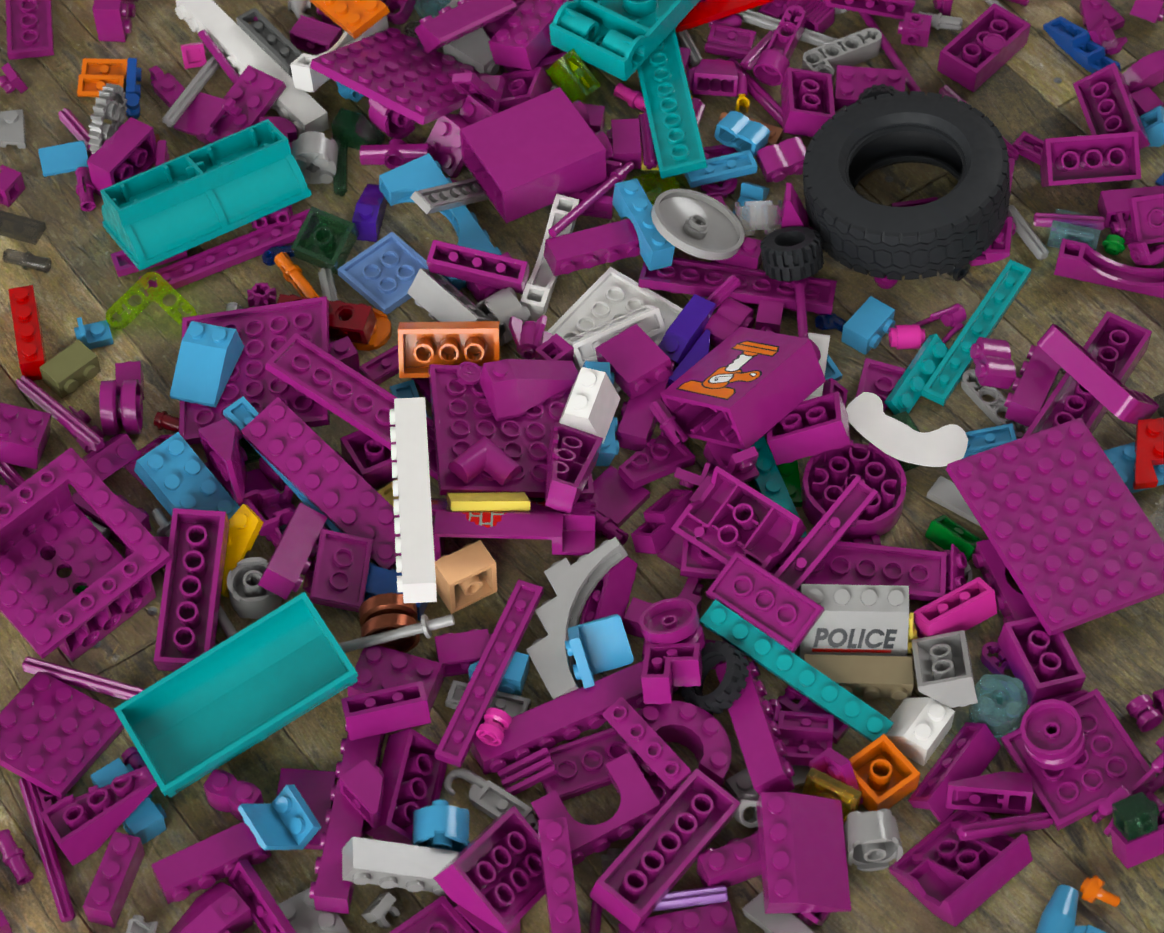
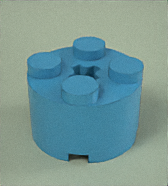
(441, 826)

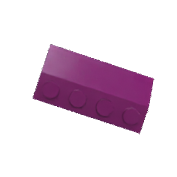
(460, 21)
(1090, 159)
(410, 783)

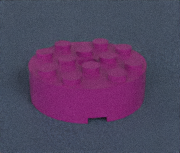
(834, 470)

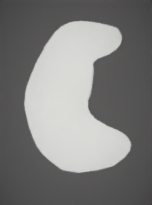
(901, 441)

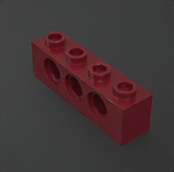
(345, 319)

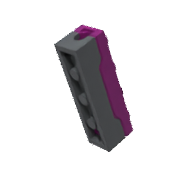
(269, 38)

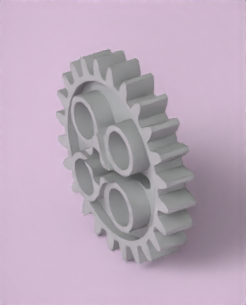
(108, 106)

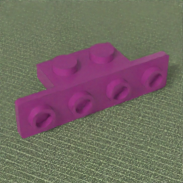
(645, 743)

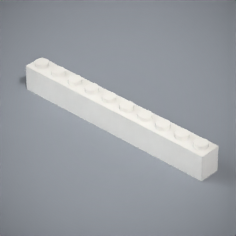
(244, 51)
(414, 501)

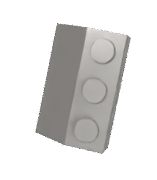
(945, 669)

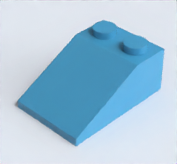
(205, 363)

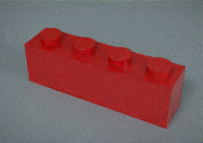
(27, 331)

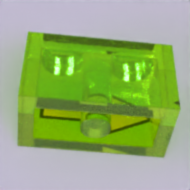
(573, 77)

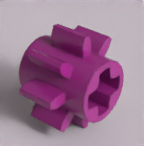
(261, 295)

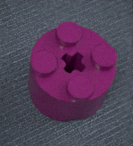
(390, 121)

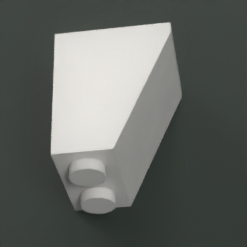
(591, 403)

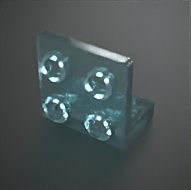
(1072, 232)

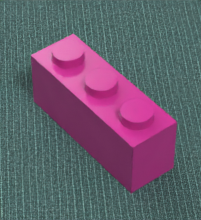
(957, 609)

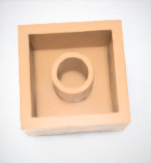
(465, 576)

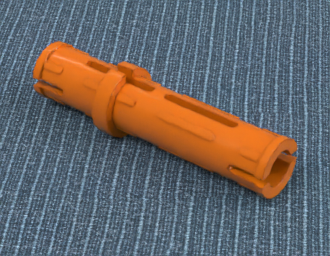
(293, 274)

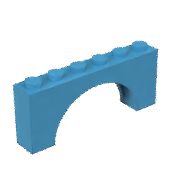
(425, 173)

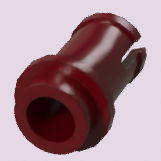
(165, 421)

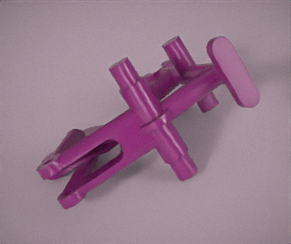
(1122, 792)

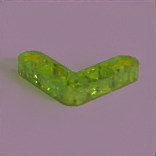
(156, 294)

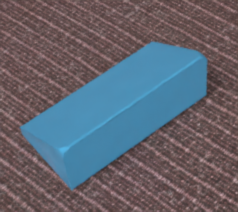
(63, 158)

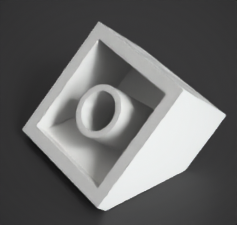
(920, 727)

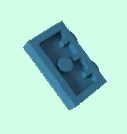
(283, 823)

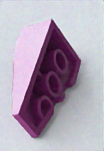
(520, 384)
(88, 820)
(216, 912)

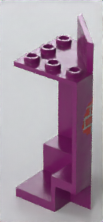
(569, 532)

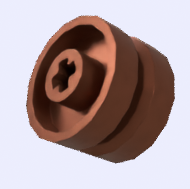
(387, 613)

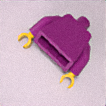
(719, 79)

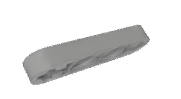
(989, 408)

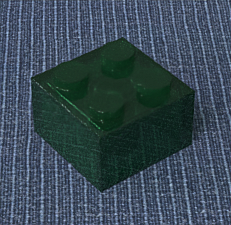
(325, 240)

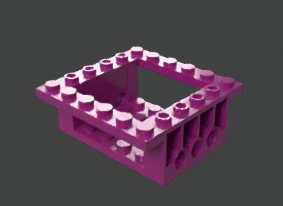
(44, 517)

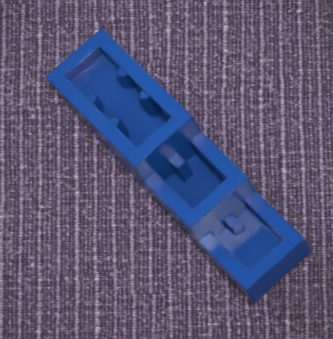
(1077, 44)

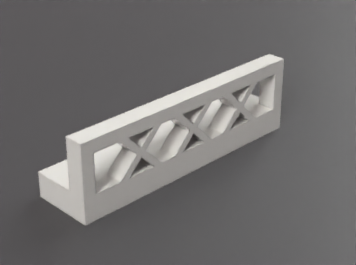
(584, 344)

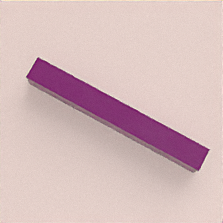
(826, 534)

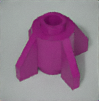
(528, 335)

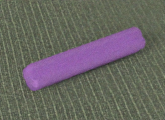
(693, 897)

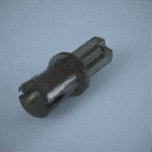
(27, 260)

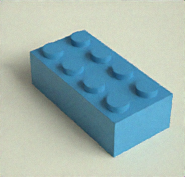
(182, 479)

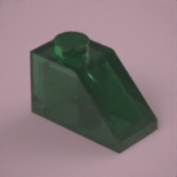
(355, 129)

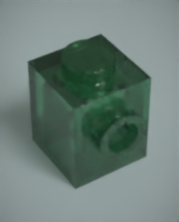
(1135, 816)

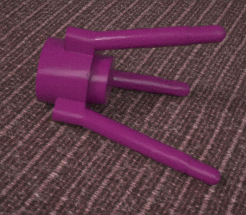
(951, 316)

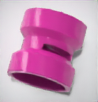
(493, 728)

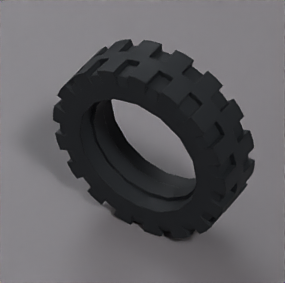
(731, 684)

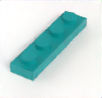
(916, 375)

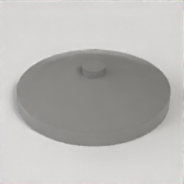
(697, 224)

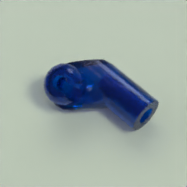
(269, 255)
(827, 322)

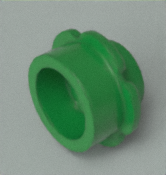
(1113, 244)

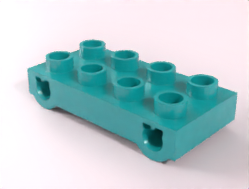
(616, 32)

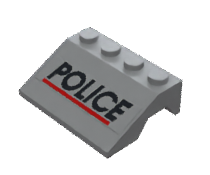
(858, 620)

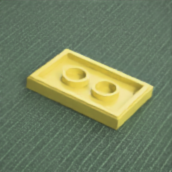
(489, 502)

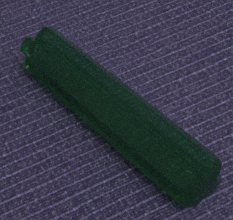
(341, 175)

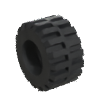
(792, 253)

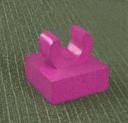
(193, 55)

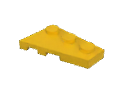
(242, 533)

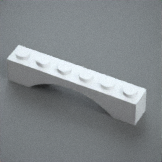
(309, 79)
(542, 281)

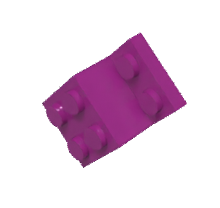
(446, 134)

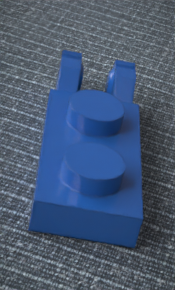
(133, 90)

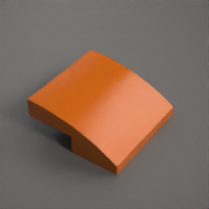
(98, 73)

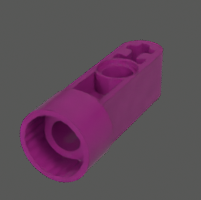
(775, 59)

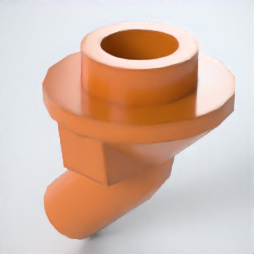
(1093, 889)

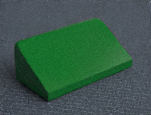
(945, 532)

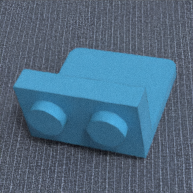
(598, 647)

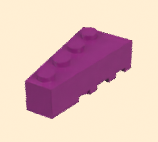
(569, 465)

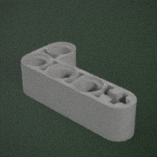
(843, 51)

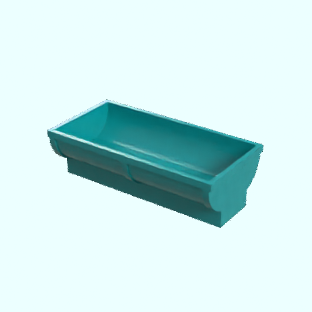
(202, 194)
(236, 695)

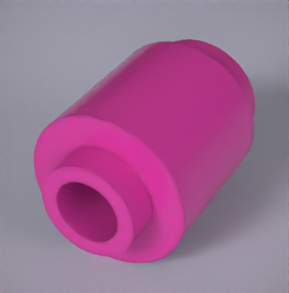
(906, 336)

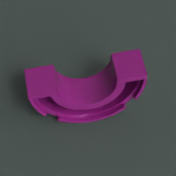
(697, 731)

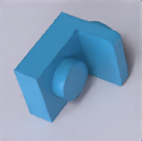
(94, 334)

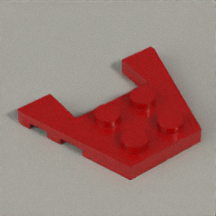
(1149, 452)

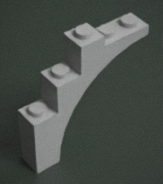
(573, 587)

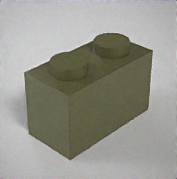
(70, 369)

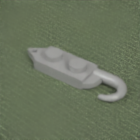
(489, 797)

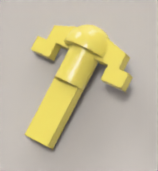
(912, 632)

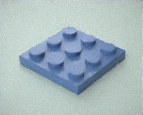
(384, 272)

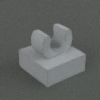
(379, 907)

